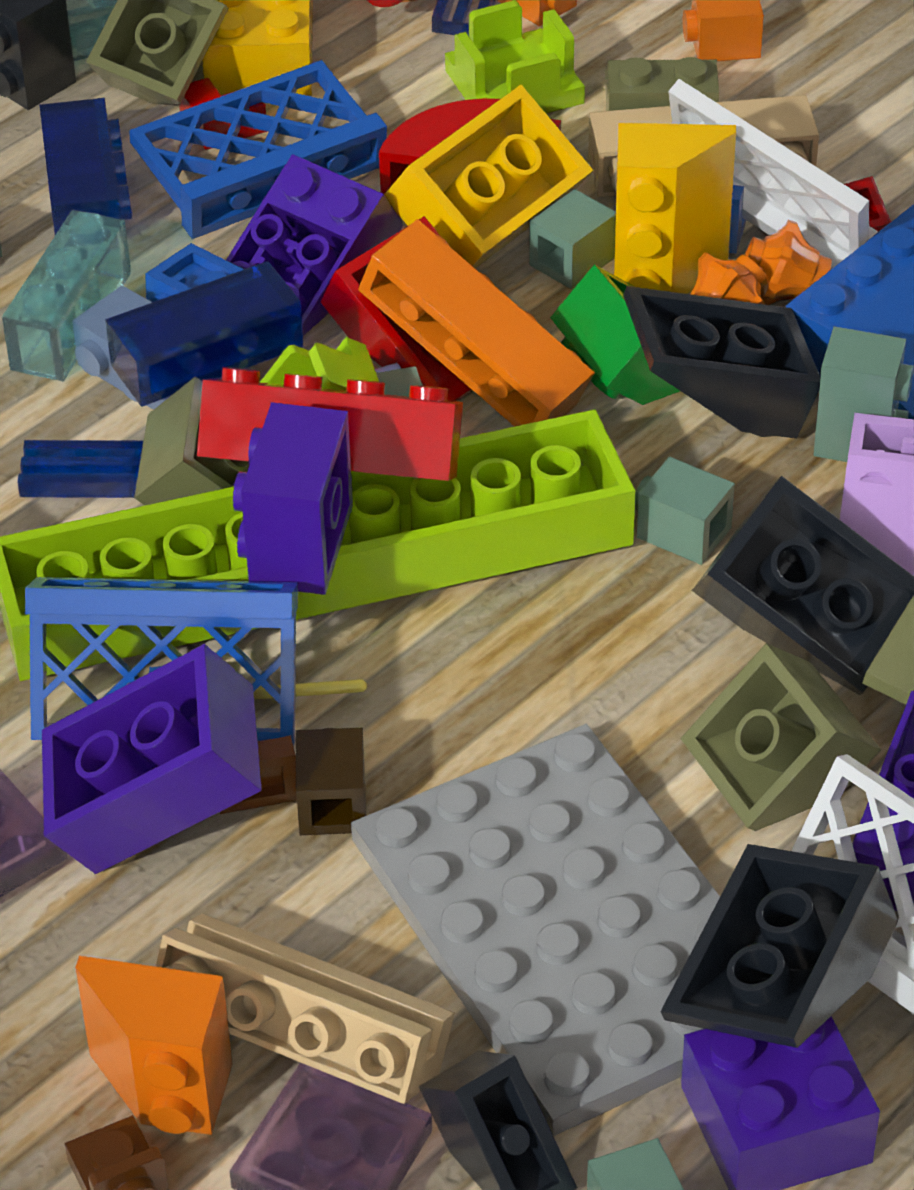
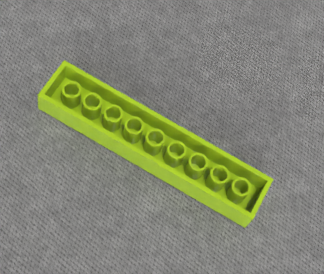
(515, 505)

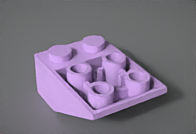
(881, 485)

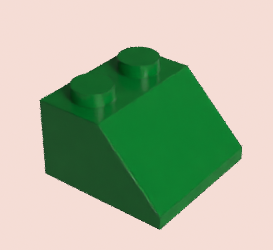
(604, 337)

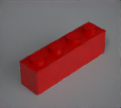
(386, 432)

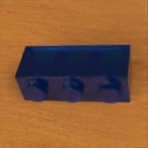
(81, 161)
(202, 330)

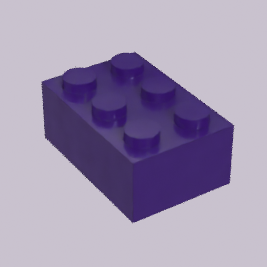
(150, 760)

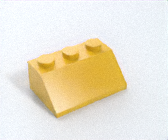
(672, 201)

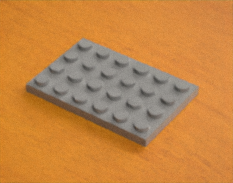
(551, 916)

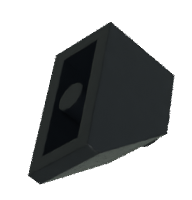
(496, 1125)

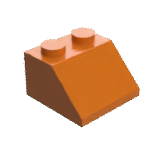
(158, 1040)

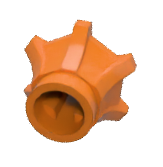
(787, 262)
(729, 279)

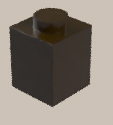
(330, 780)

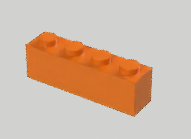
(474, 328)

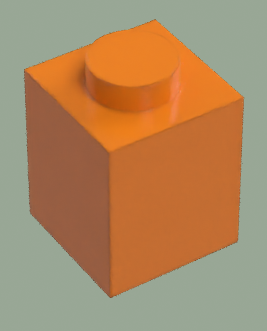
(724, 29)

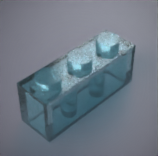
(72, 275)

